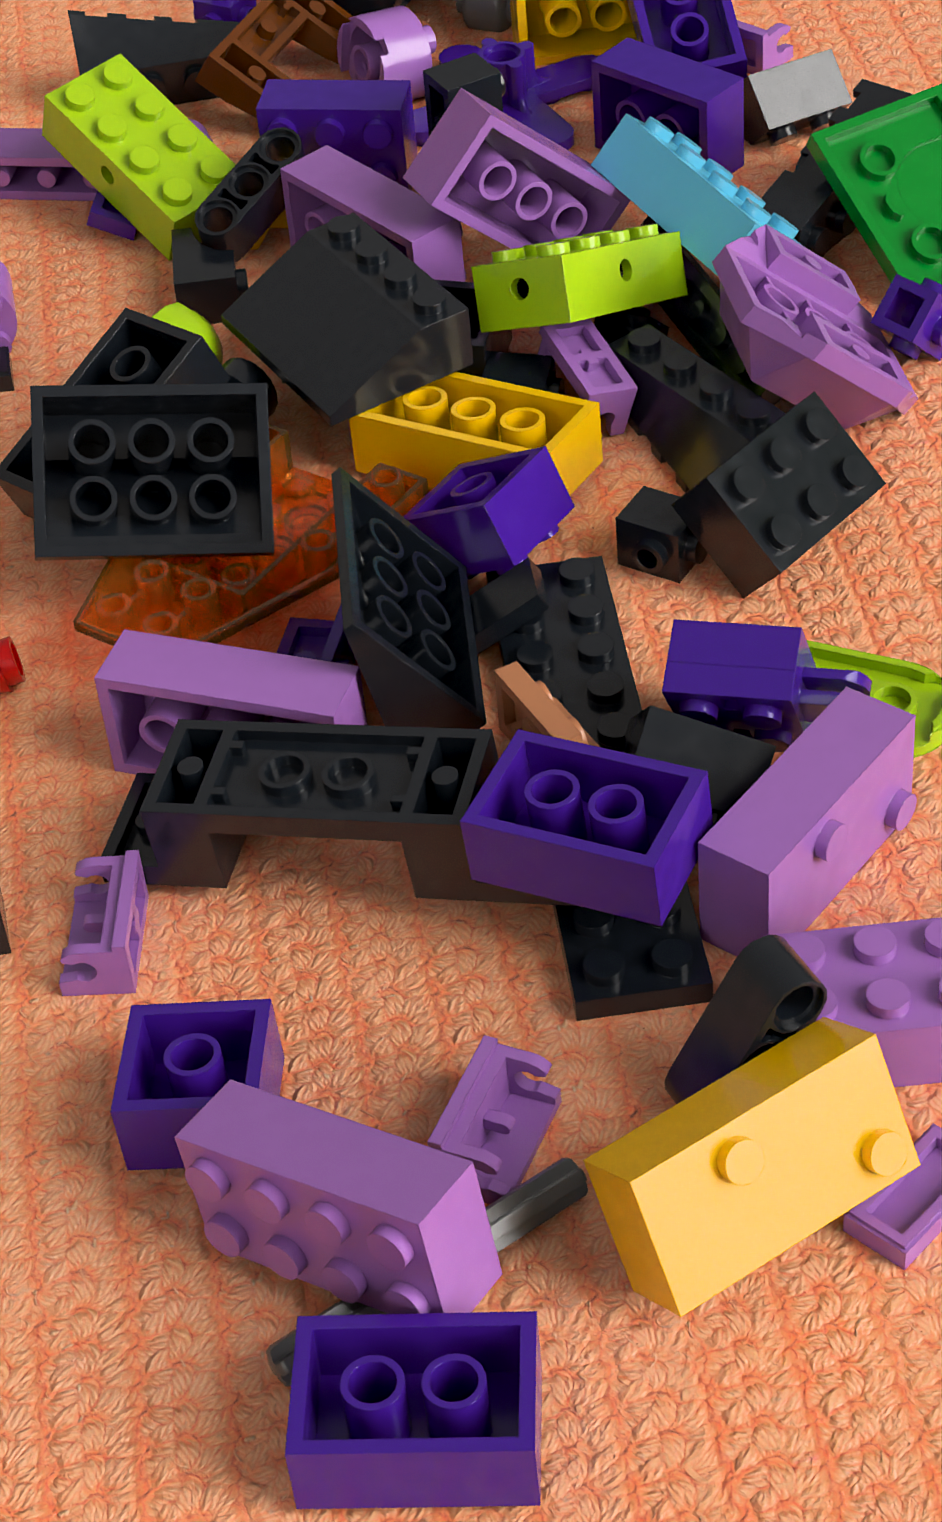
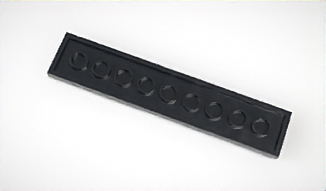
(583, 661)

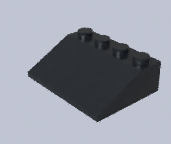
(351, 321)
(151, 471)
(405, 614)

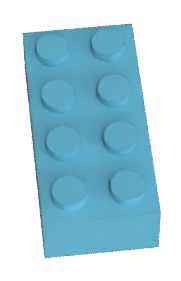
(682, 188)

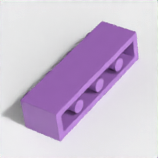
(37, 170)

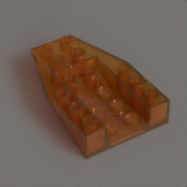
(230, 595)

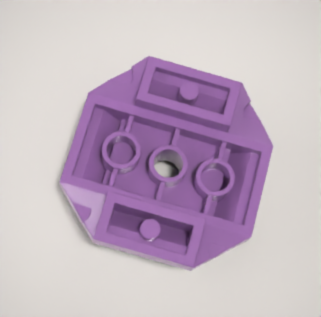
(805, 329)

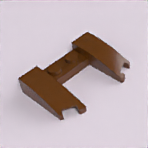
(242, 61)

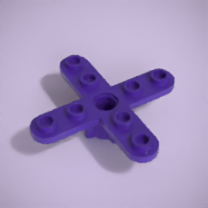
(527, 88)

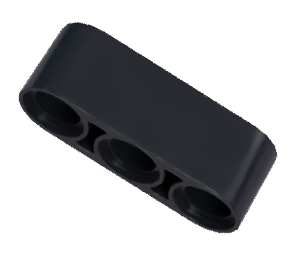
(249, 194)
(756, 1006)

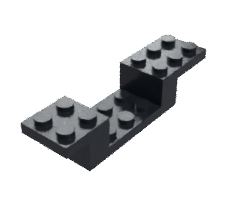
(312, 783)

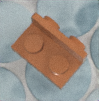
(532, 708)

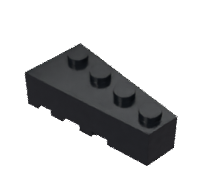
(807, 196)

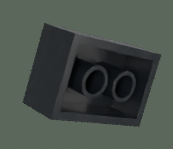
(778, 495)

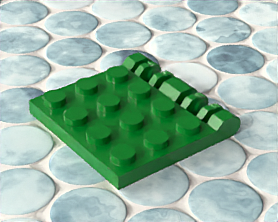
(891, 181)

